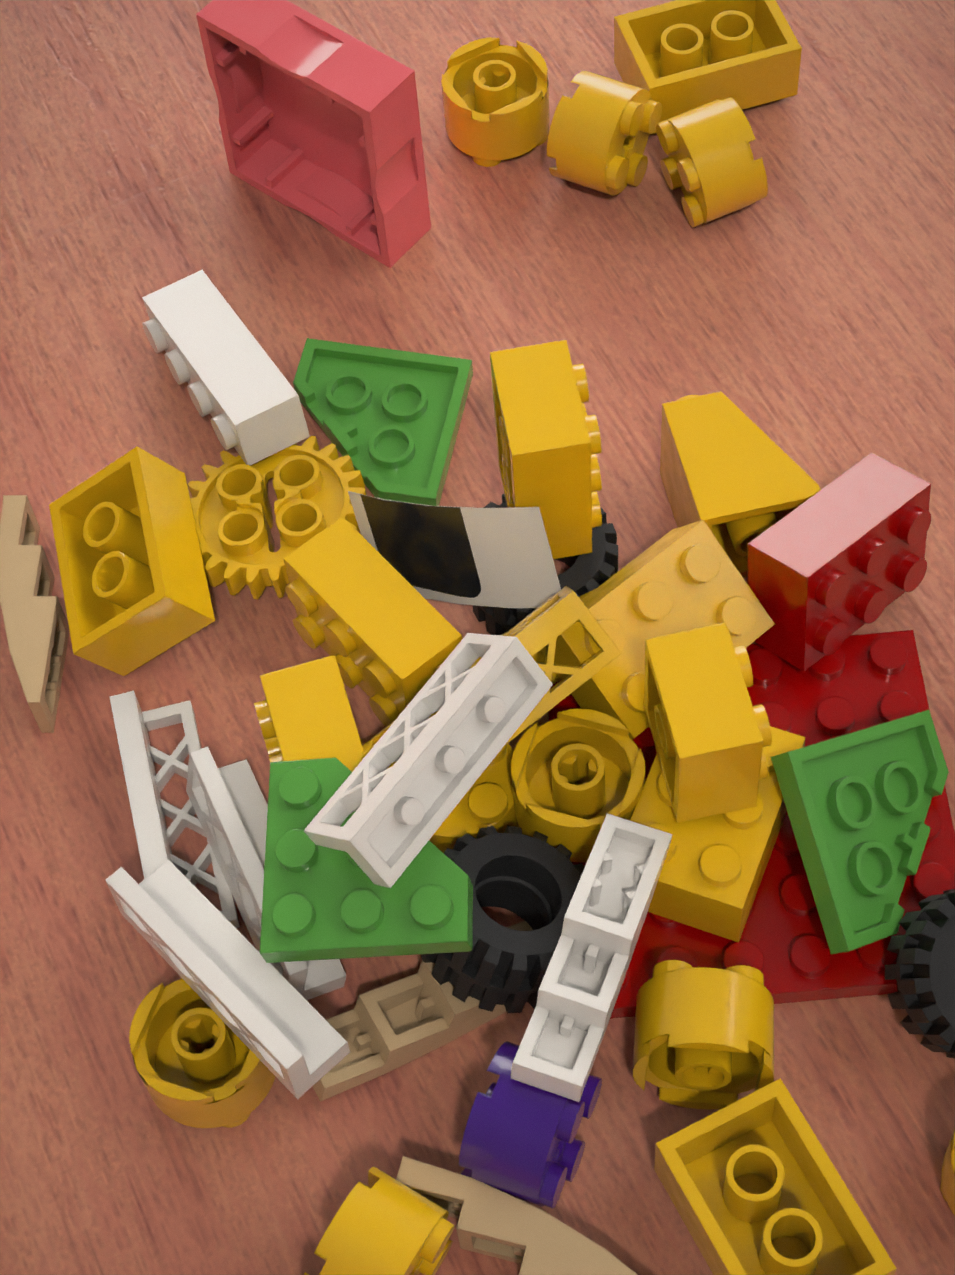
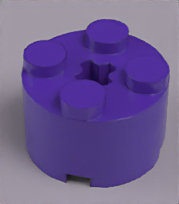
(525, 1135)

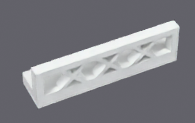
(434, 756)
(145, 788)
(236, 827)
(230, 976)

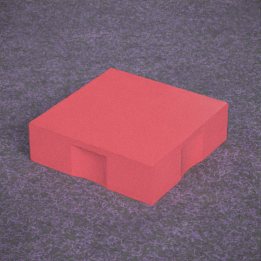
(319, 122)

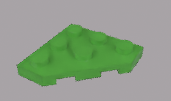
(387, 412)
(861, 821)
(324, 903)

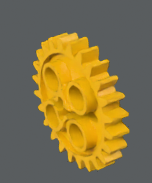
(236, 514)

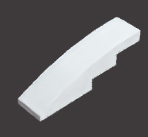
(591, 957)

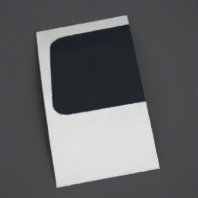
(463, 551)

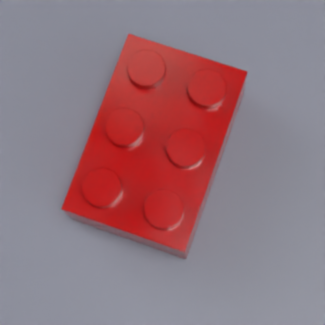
(840, 559)

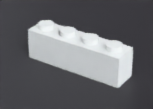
(224, 369)

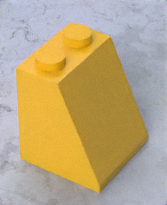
(726, 472)

